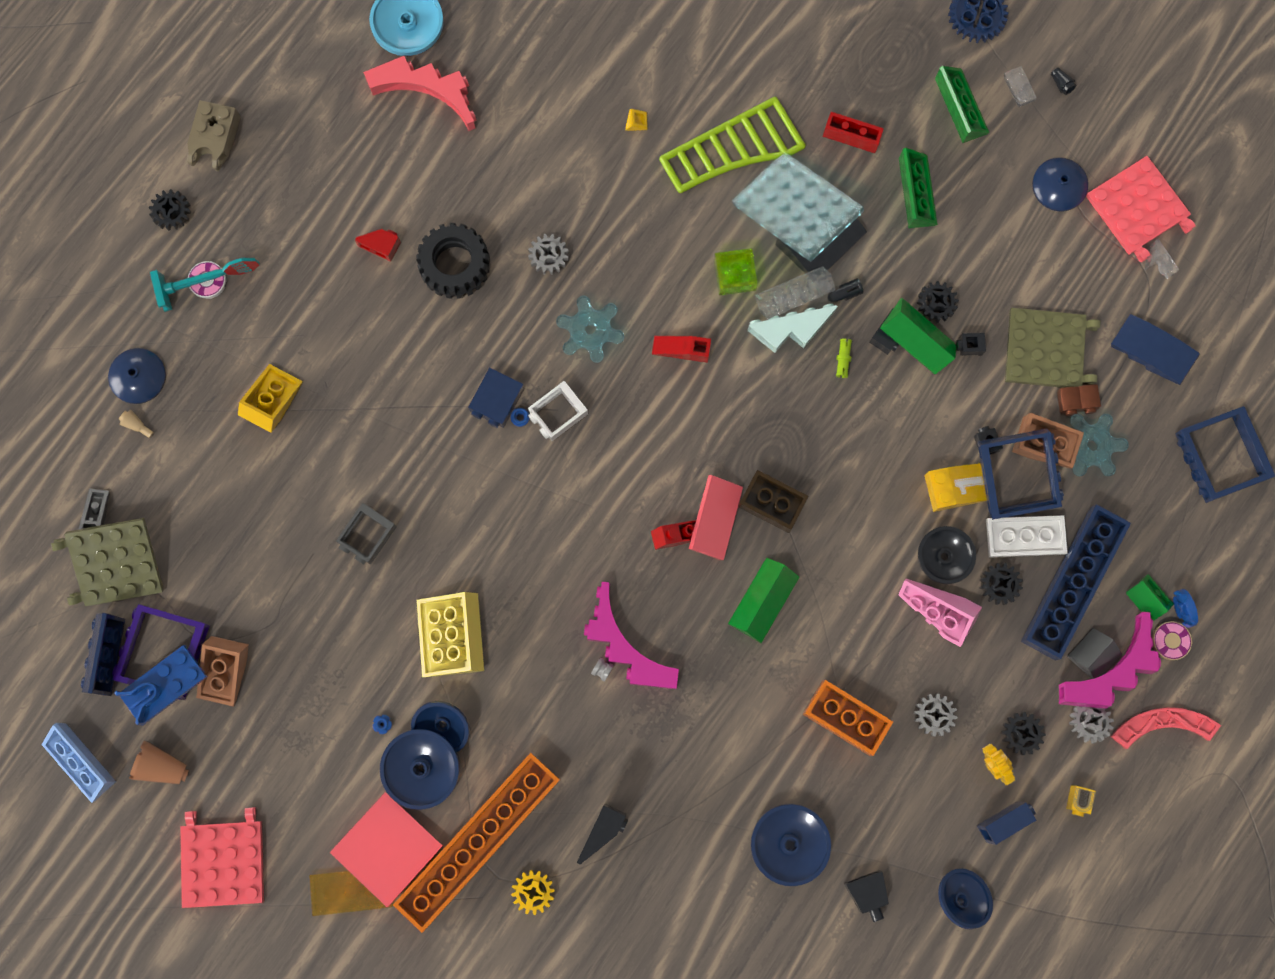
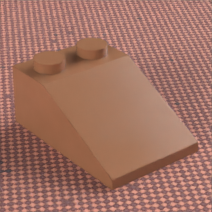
(1066, 440)
(224, 665)

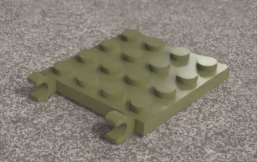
(1047, 348)
(112, 562)

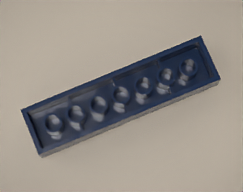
(1075, 582)

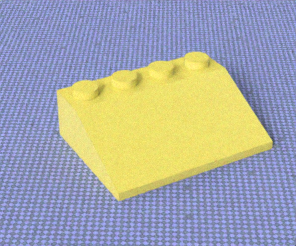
(450, 634)

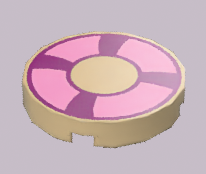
(1171, 640)

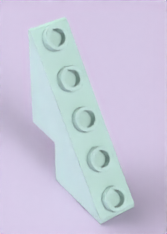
(799, 327)

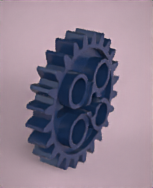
(995, 19)

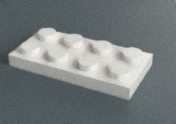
(1026, 536)

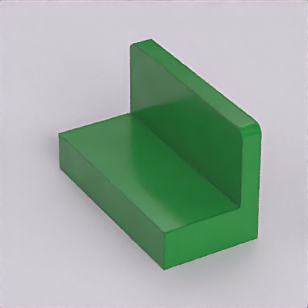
(1150, 598)

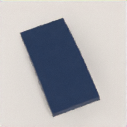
(1155, 349)

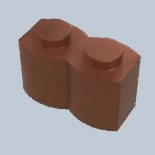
(1079, 399)

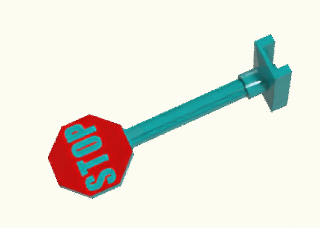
(163, 289)

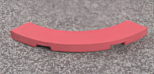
(1164, 718)

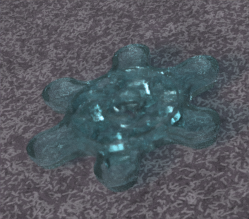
(588, 316)
(1105, 445)

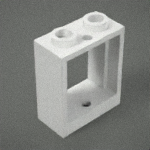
(563, 389)

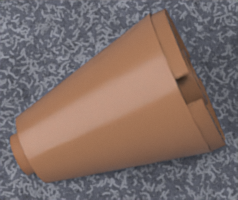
(157, 766)

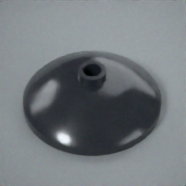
(959, 552)

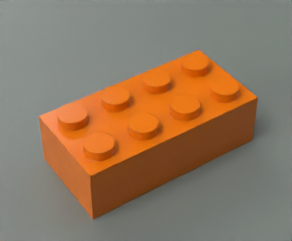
(848, 718)

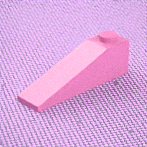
(947, 612)

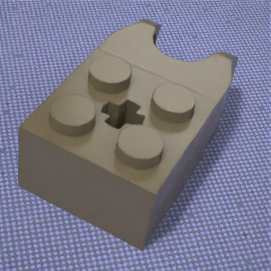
(212, 133)

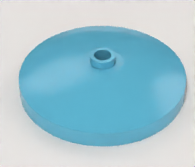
(406, 25)

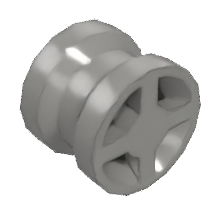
(602, 669)

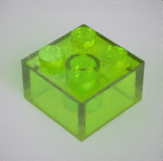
(735, 271)

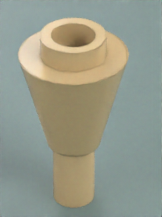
(131, 421)

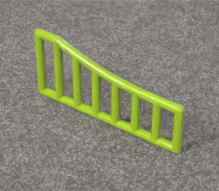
(746, 159)

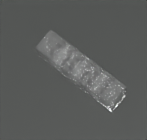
(795, 292)

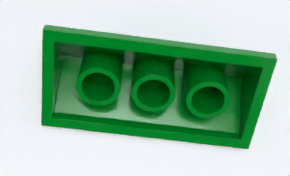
(961, 103)
(917, 189)
(919, 337)
(764, 599)

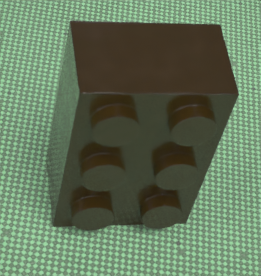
(773, 501)

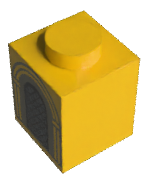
(1080, 800)

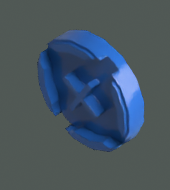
(1185, 608)

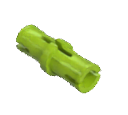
(843, 358)

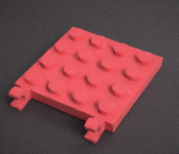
(1139, 207)
(221, 862)

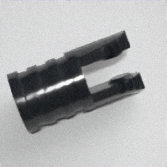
(841, 293)

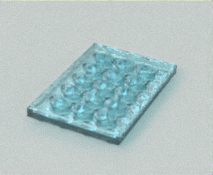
(798, 206)

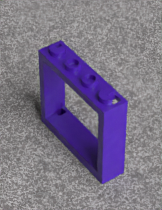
(132, 633)

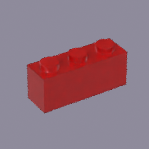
(853, 132)

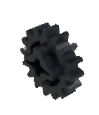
(164, 204)
(942, 307)
(997, 577)
(1019, 741)

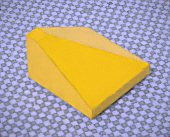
(636, 120)

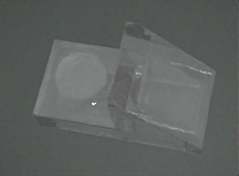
(1160, 256)

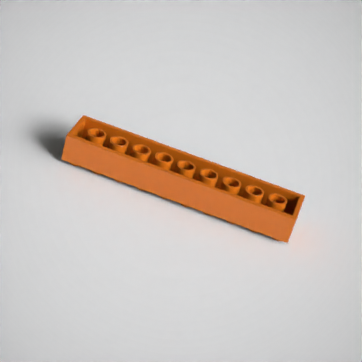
(476, 842)

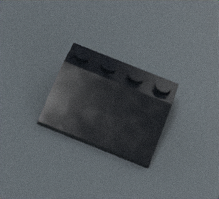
(831, 253)
(605, 829)

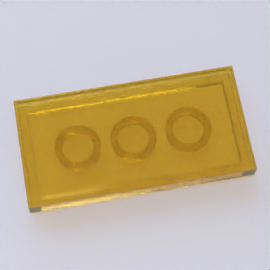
(340, 894)

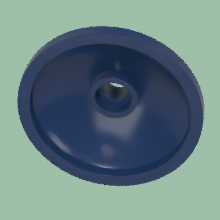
(1054, 192)
(144, 384)
(430, 717)
(972, 894)

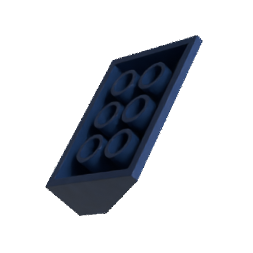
(103, 654)

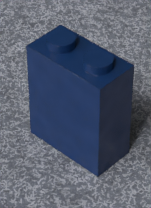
(496, 398)
(1007, 822)

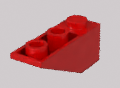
(682, 347)
(673, 534)

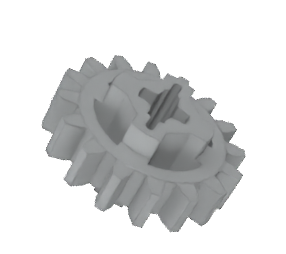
(551, 245)
(935, 723)
(1095, 730)

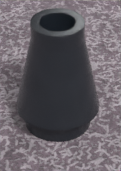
(1063, 81)

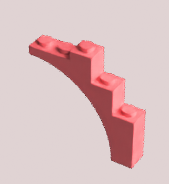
(401, 76)

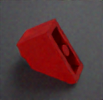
(380, 243)

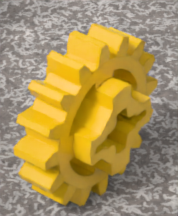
(998, 764)
(530, 900)

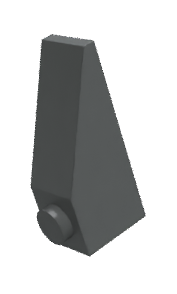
(94, 509)

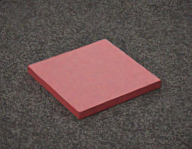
(386, 849)

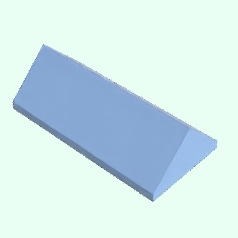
(77, 761)

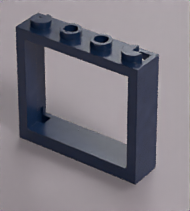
(1250, 441)
(1053, 475)

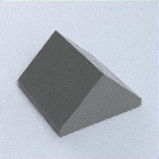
(1095, 654)

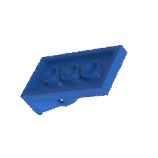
(162, 685)

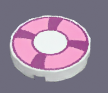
(209, 288)

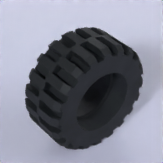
(447, 238)

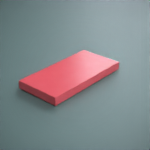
(715, 517)

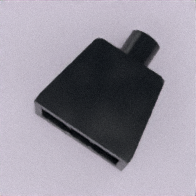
(869, 894)

